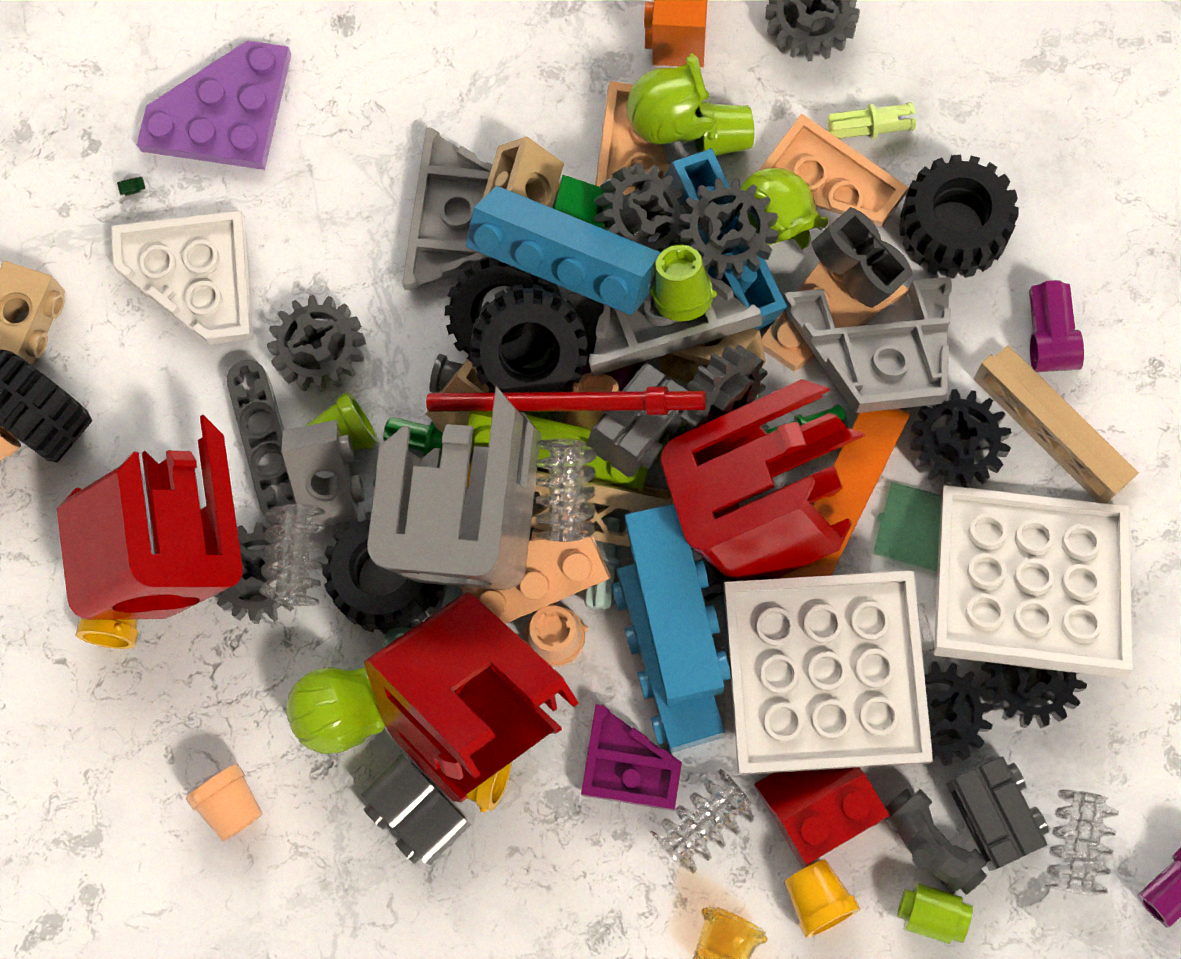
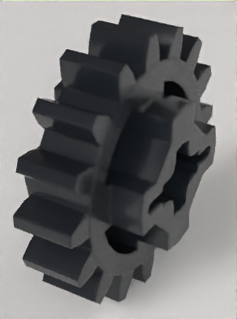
(979, 435)
(1048, 688)
(958, 726)

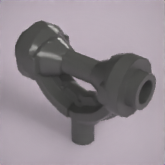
(930, 848)

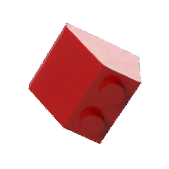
(820, 808)

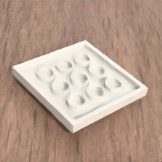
(1034, 582)
(827, 672)

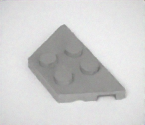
(446, 192)
(648, 334)

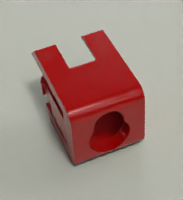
(735, 460)
(108, 538)
(464, 695)

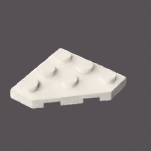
(191, 270)

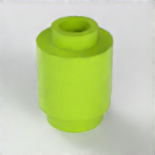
(935, 913)

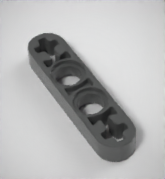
(259, 444)

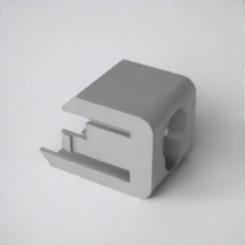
(451, 534)

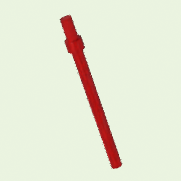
(655, 401)

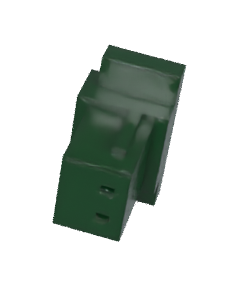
(131, 186)

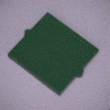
(910, 527)

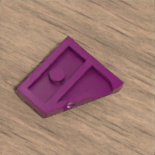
(628, 766)

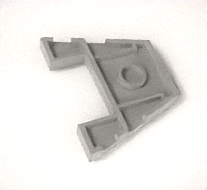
(886, 362)

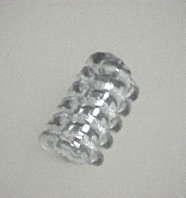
(567, 489)
(290, 554)
(705, 822)
(1082, 843)

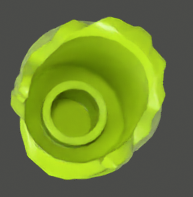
(665, 104)
(790, 200)
(333, 710)

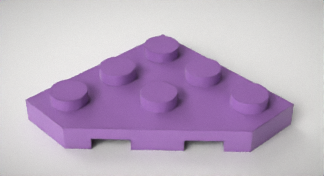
(222, 110)

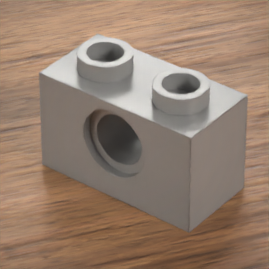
(323, 449)

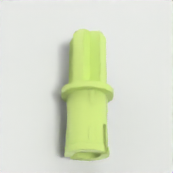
(871, 121)

